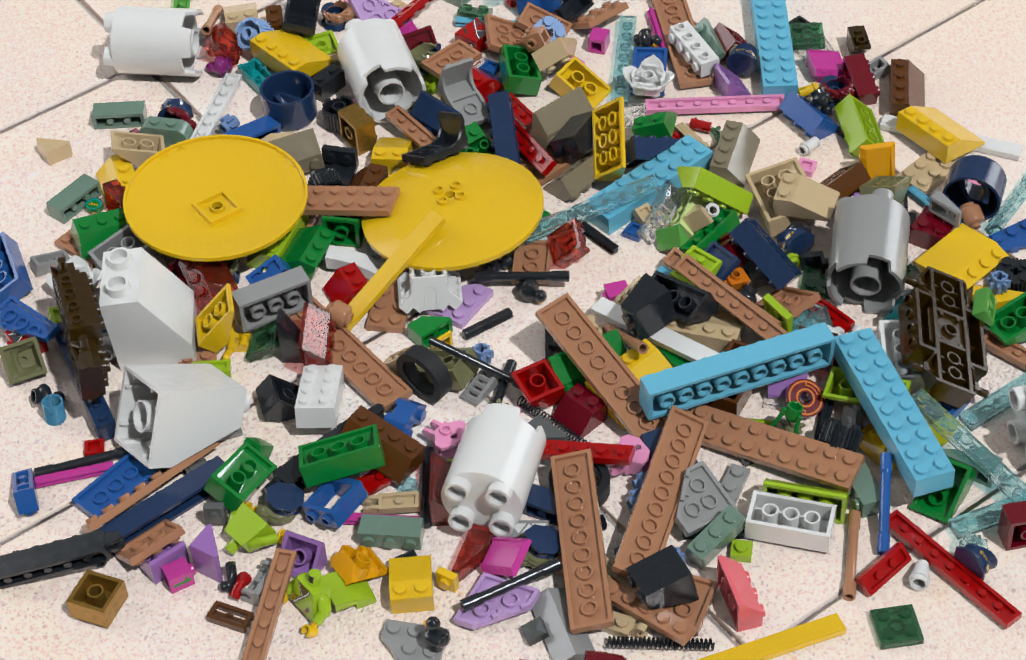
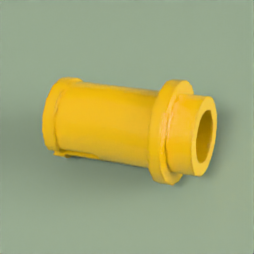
(806, 90)

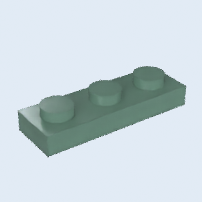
(707, 32)

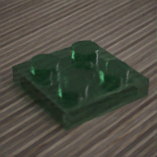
(807, 36)
(263, 342)
(896, 626)

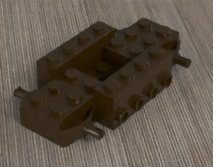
(81, 328)
(943, 337)

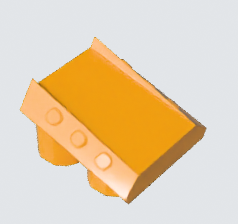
(878, 158)
(357, 564)

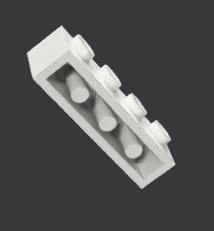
(693, 48)

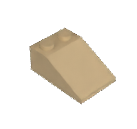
(237, 13)
(555, 53)
(136, 146)
(804, 198)

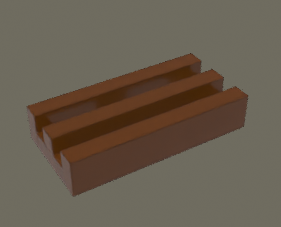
(228, 619)

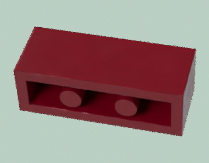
(858, 71)

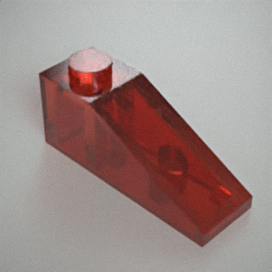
(473, 550)

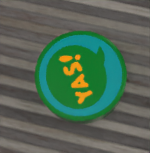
(95, 205)

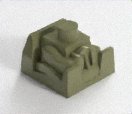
(22, 360)

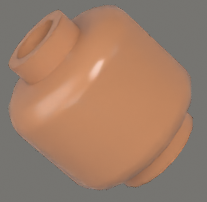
(972, 215)
(340, 313)

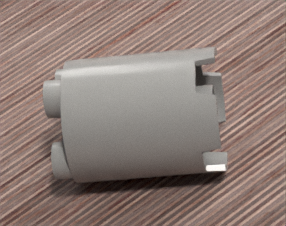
(868, 251)

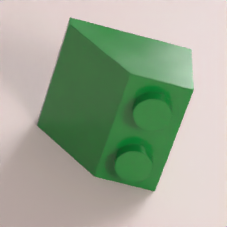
(657, 124)
(348, 230)

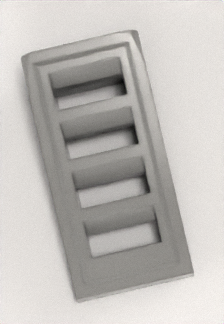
(882, 64)
(942, 206)
(41, 263)
(483, 376)

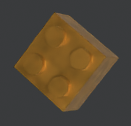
(357, 128)
(97, 598)

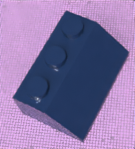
(426, 111)

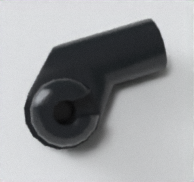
(231, 572)

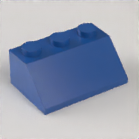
(807, 116)

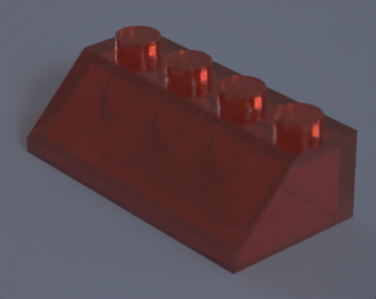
(206, 279)

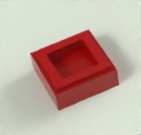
(94, 446)

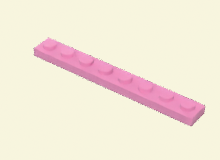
(715, 104)

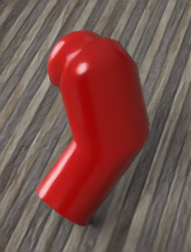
(242, 580)

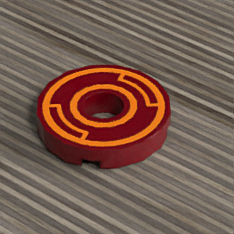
(811, 390)

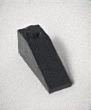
(288, 338)

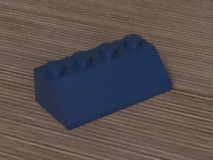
(765, 253)

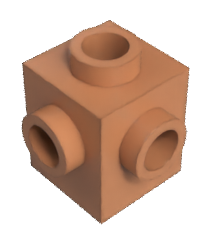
(535, 38)

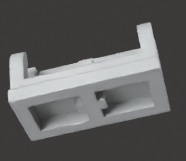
(254, 591)

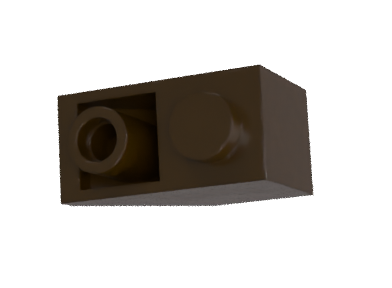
(857, 39)

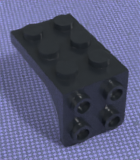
(301, 16)
(448, 142)

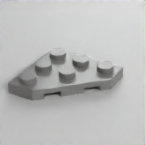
(700, 499)
(407, 641)

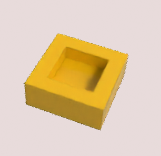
(447, 579)

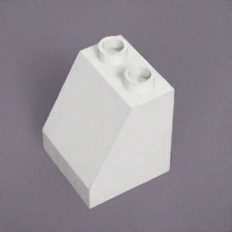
(146, 309)
(176, 411)

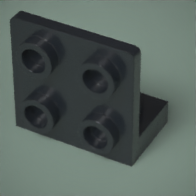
(342, 159)

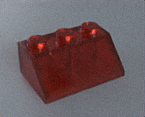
(316, 336)
(438, 471)

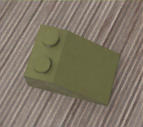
(897, 184)
(460, 370)

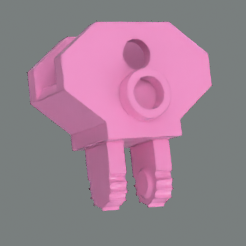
(445, 436)
(640, 459)

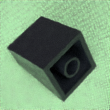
(574, 136)
(647, 308)
(662, 580)

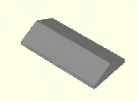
(561, 642)

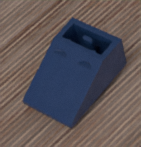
(643, 149)

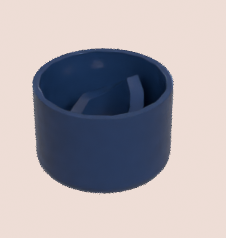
(289, 99)
(985, 172)

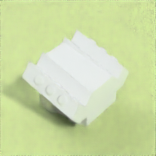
(429, 290)

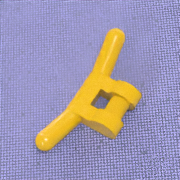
(237, 342)

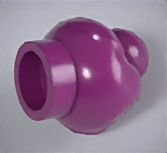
(220, 66)

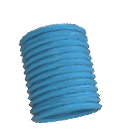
(53, 409)

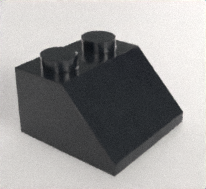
(328, 82)
(277, 398)

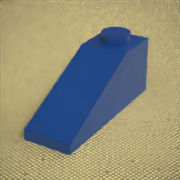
(25, 492)

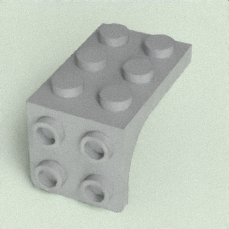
(460, 92)

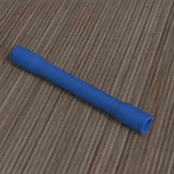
(883, 536)

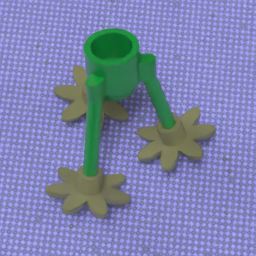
(793, 417)

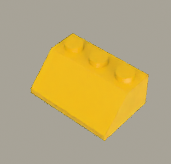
(115, 168)

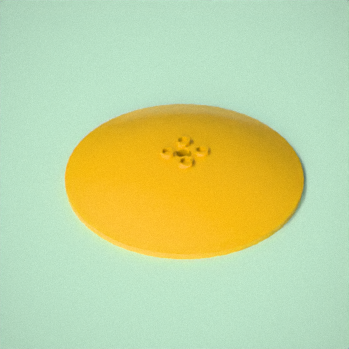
(249, 179)
(489, 213)

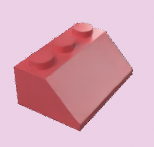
(739, 594)

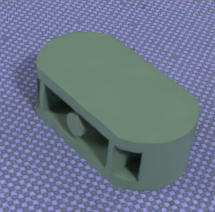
(172, 129)

